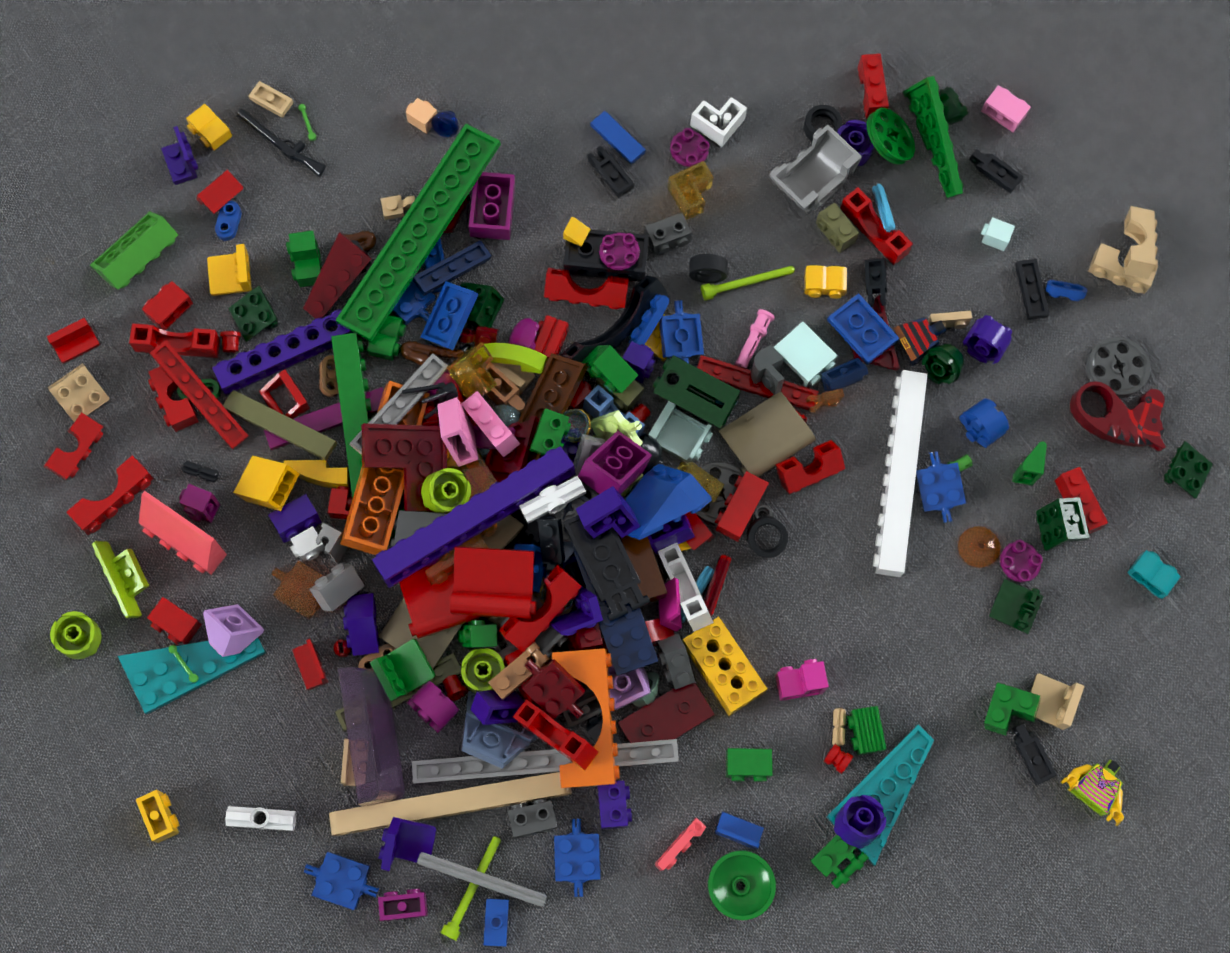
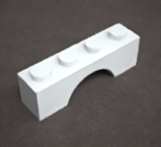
(690, 596)

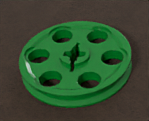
(896, 135)

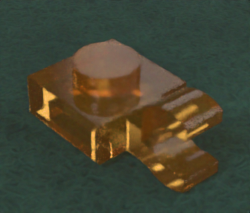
(828, 398)

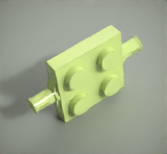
(610, 423)

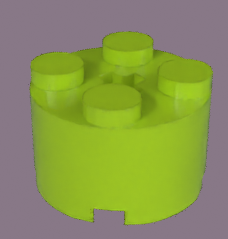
(453, 482)
(67, 627)
(477, 660)

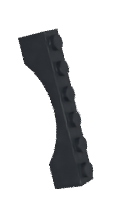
(629, 320)

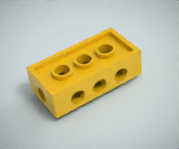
(718, 679)

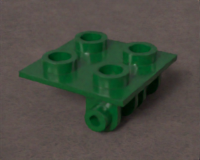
(253, 314)
(1188, 469)
(1016, 606)

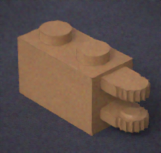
(505, 391)

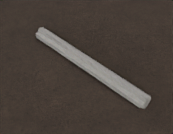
(481, 879)

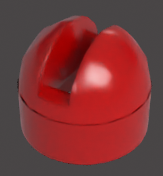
(336, 648)

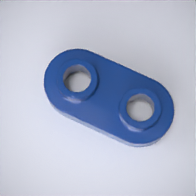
(228, 219)
(1072, 291)

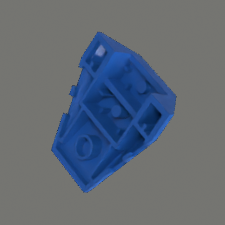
(663, 497)

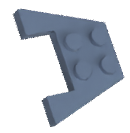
(492, 742)

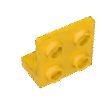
(230, 272)

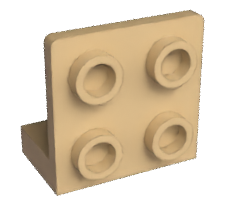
(78, 392)
(1057, 701)

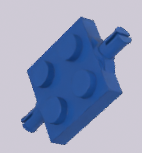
(413, 304)
(681, 334)
(940, 487)
(577, 857)
(341, 880)

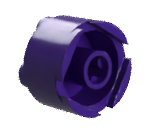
(857, 136)
(987, 340)
(860, 821)

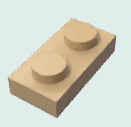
(271, 99)
(952, 319)

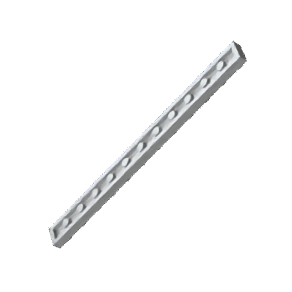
(536, 762)

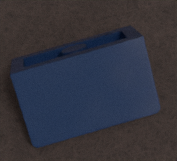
(844, 375)

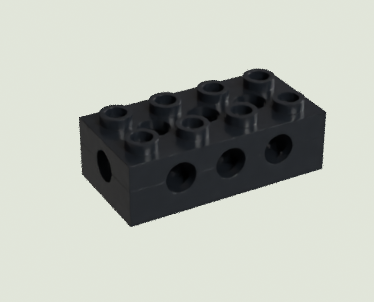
(590, 263)

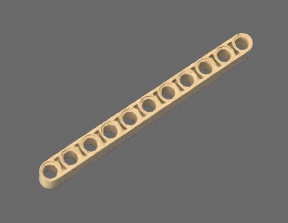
(447, 803)

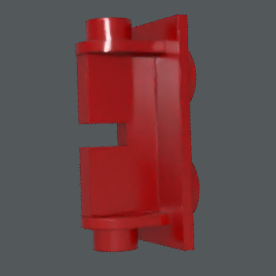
(433, 420)

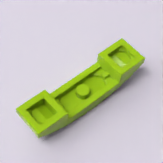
(514, 354)

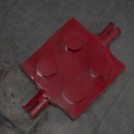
(553, 689)

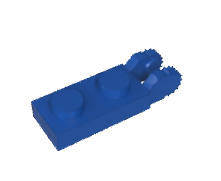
(650, 319)

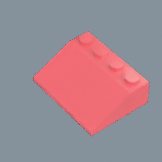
(180, 535)

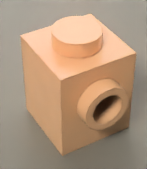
(421, 114)

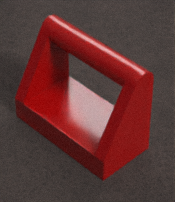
(284, 378)

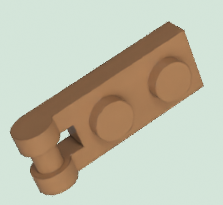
(515, 673)

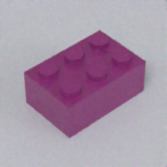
(492, 206)
(614, 464)

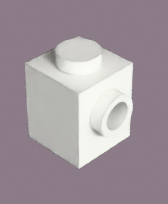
(306, 546)

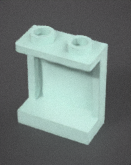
(806, 354)
(680, 434)

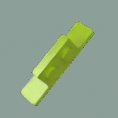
(123, 575)

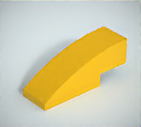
(320, 474)

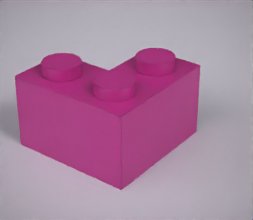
(802, 682)

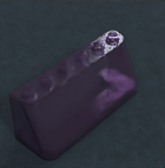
(371, 737)

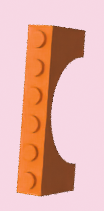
(592, 670)

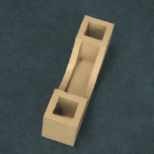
(1141, 226)

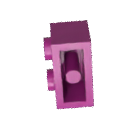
(199, 503)
(402, 906)

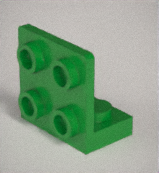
(403, 670)

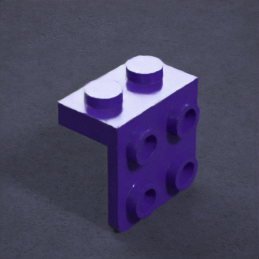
(405, 841)

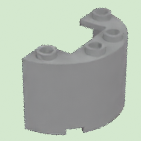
(818, 170)

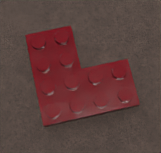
(406, 447)

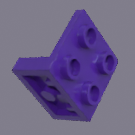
(180, 159)
(585, 616)

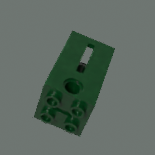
(696, 391)

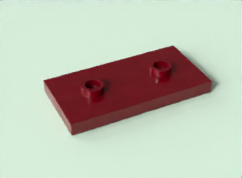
(667, 716)

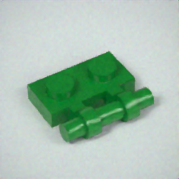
(833, 854)

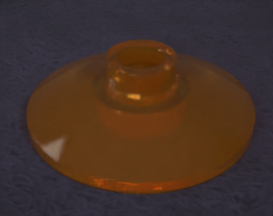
(977, 556)

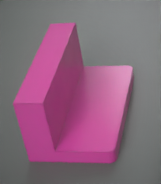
(670, 606)

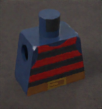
(918, 337)

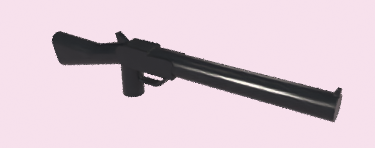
(291, 153)

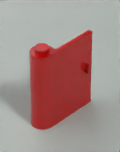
(493, 582)
(430, 604)

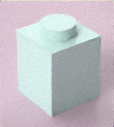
(997, 233)

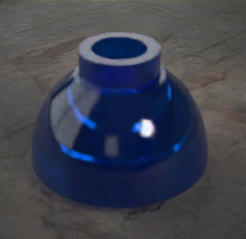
(445, 124)

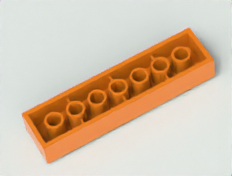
(378, 493)

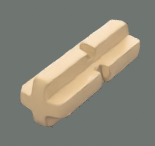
(839, 721)

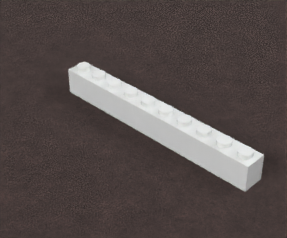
(901, 474)

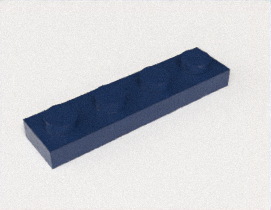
(452, 267)

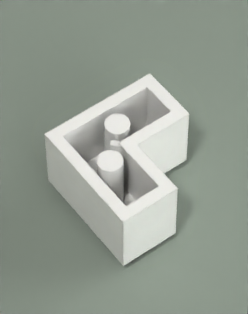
(718, 124)

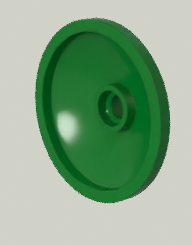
(757, 880)

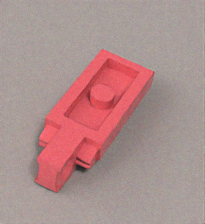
(681, 844)

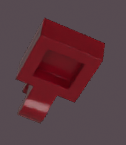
(482, 334)

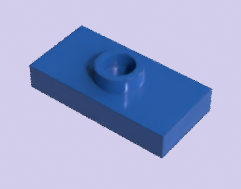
(496, 922)

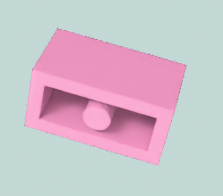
(1005, 108)

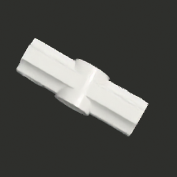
(552, 499)
(246, 818)

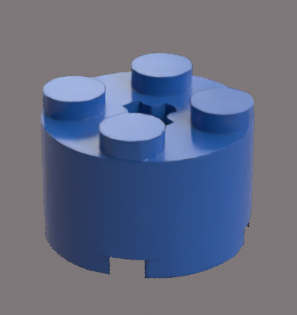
(984, 423)

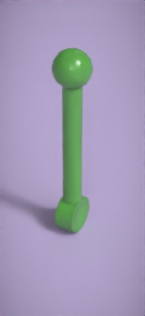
(312, 136)
(192, 677)

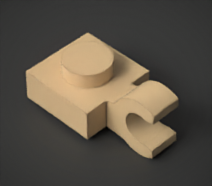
(394, 206)

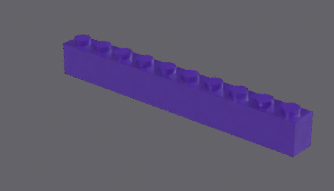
(473, 516)

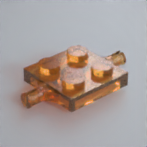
(295, 589)

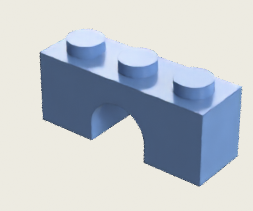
(600, 402)

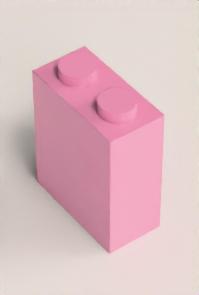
(457, 432)

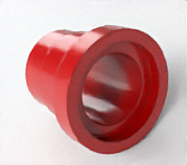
(230, 341)
(641, 412)
(454, 688)

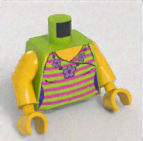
(1098, 789)

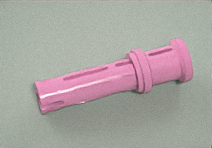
(757, 331)

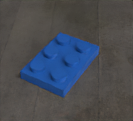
(449, 315)
(863, 329)

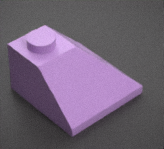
(230, 629)
(628, 686)

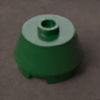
(953, 108)
(943, 363)

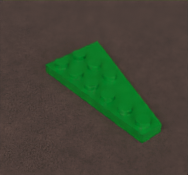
(934, 132)

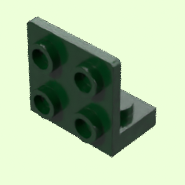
(486, 305)
(1062, 522)

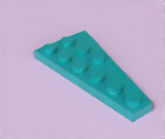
(161, 679)
(891, 783)

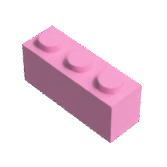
(490, 424)

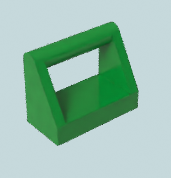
(1032, 467)

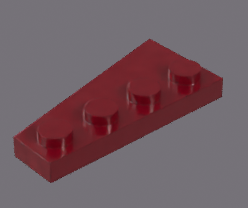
(337, 274)

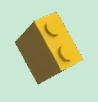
(266, 483)

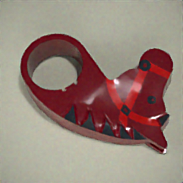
(1121, 425)

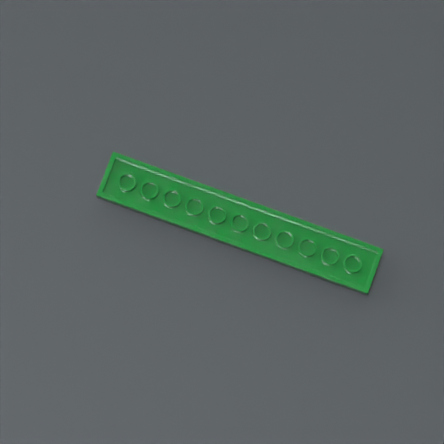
(418, 232)

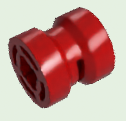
(838, 758)

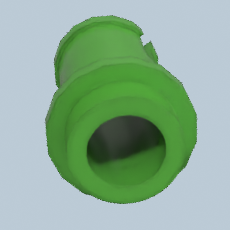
(963, 462)

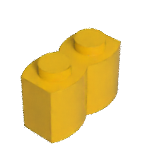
(208, 127)
(825, 281)

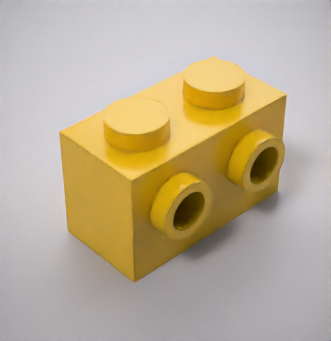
(157, 816)

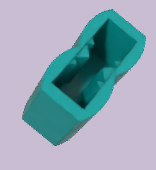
(1154, 574)

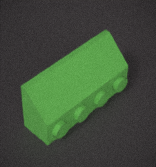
(134, 250)

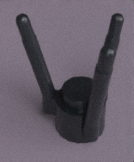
(444, 393)

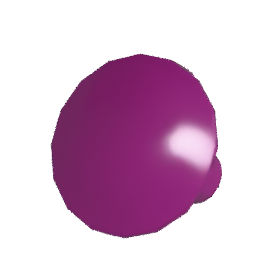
(689, 148)
(619, 251)
(524, 333)
(1020, 561)

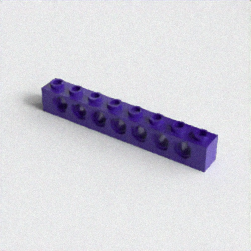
(287, 357)

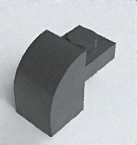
(767, 368)

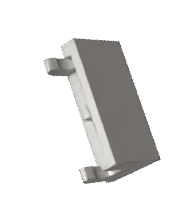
(587, 446)
(333, 546)

